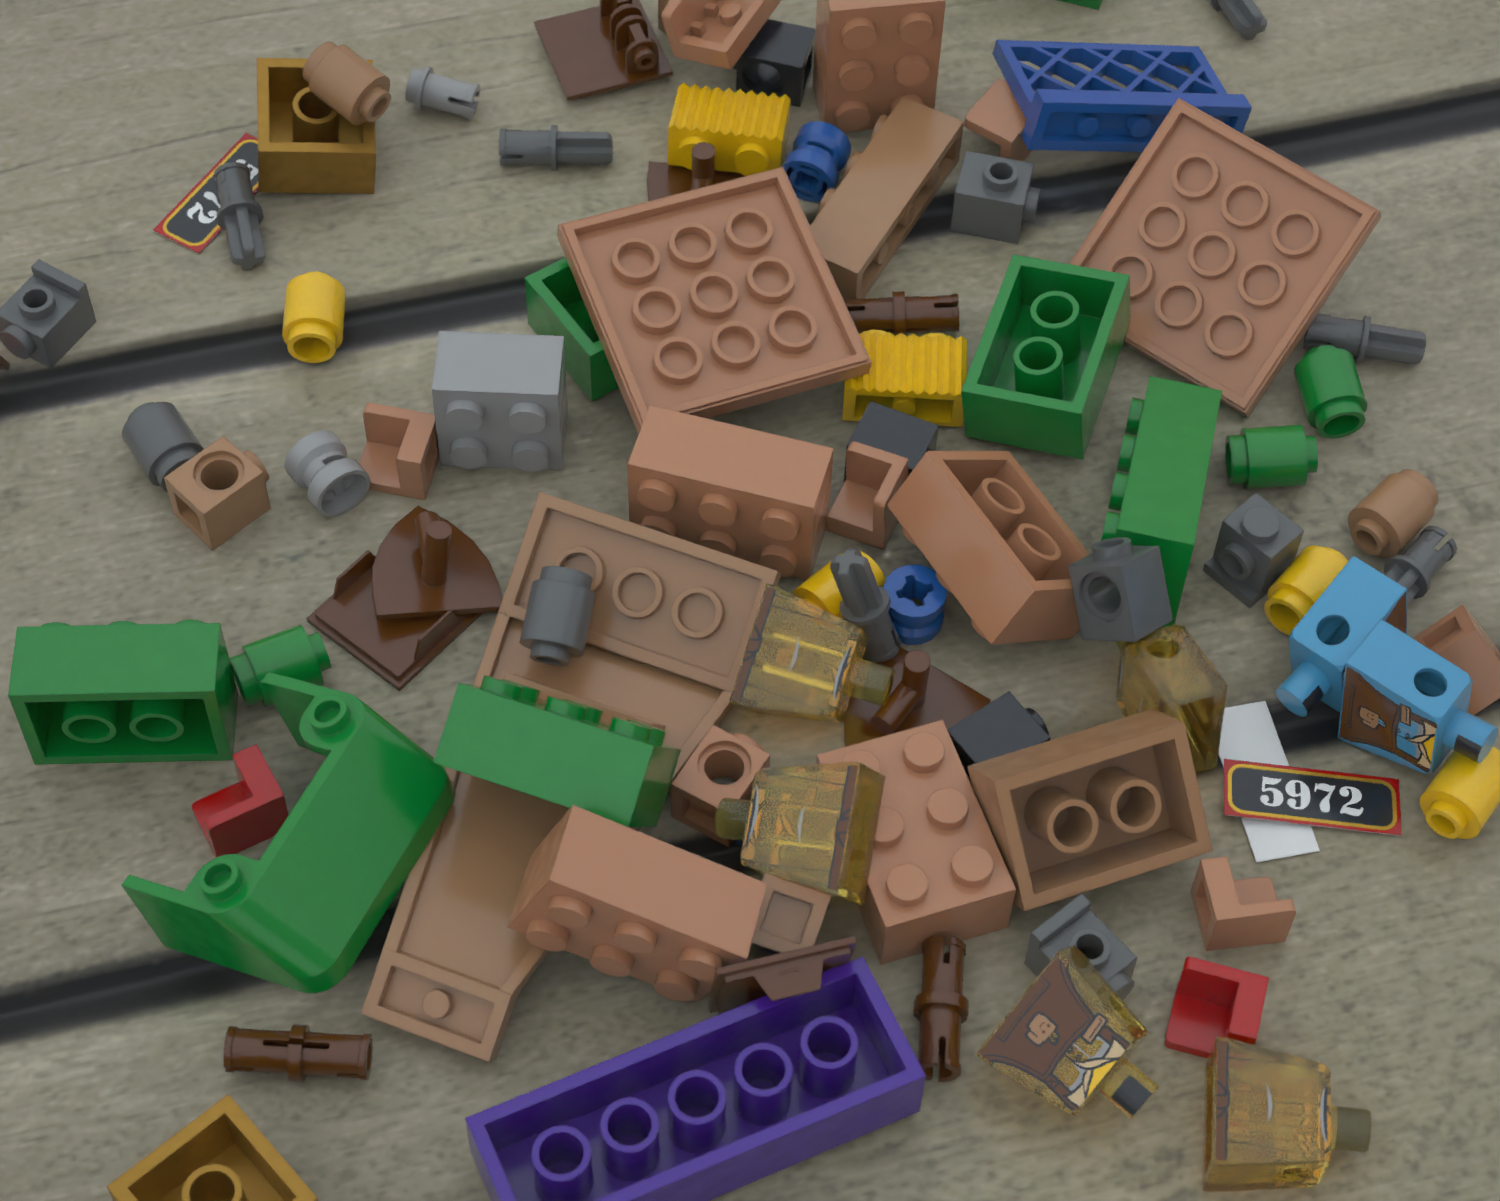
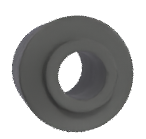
(159, 440)
(558, 615)

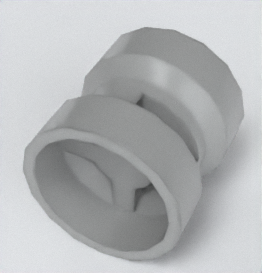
(332, 479)

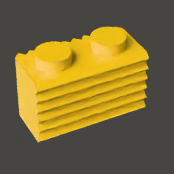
(742, 127)
(911, 376)

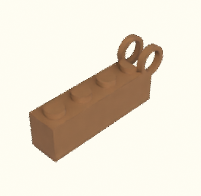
(885, 193)

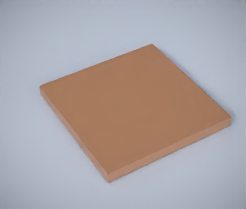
(1224, 253)
(713, 298)

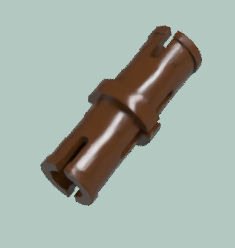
(905, 314)
(941, 1008)
(298, 1053)

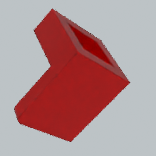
(244, 811)
(1214, 1003)

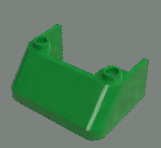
(331, 865)

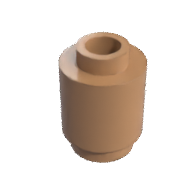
(347, 83)
(1393, 513)

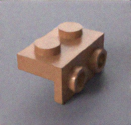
(714, 29)

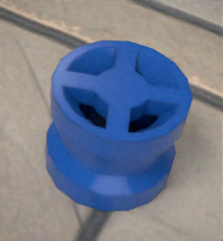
(915, 622)

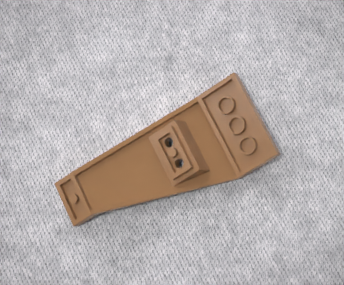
(656, 652)

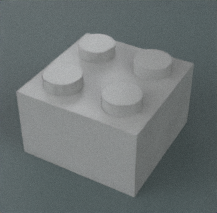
(500, 400)

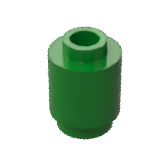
(1331, 391)
(1270, 457)
(283, 653)

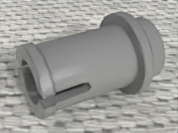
(441, 93)

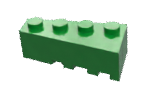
(1165, 475)

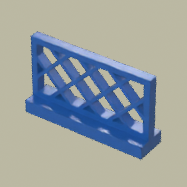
(1098, 112)

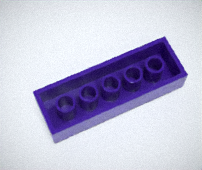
(708, 1102)

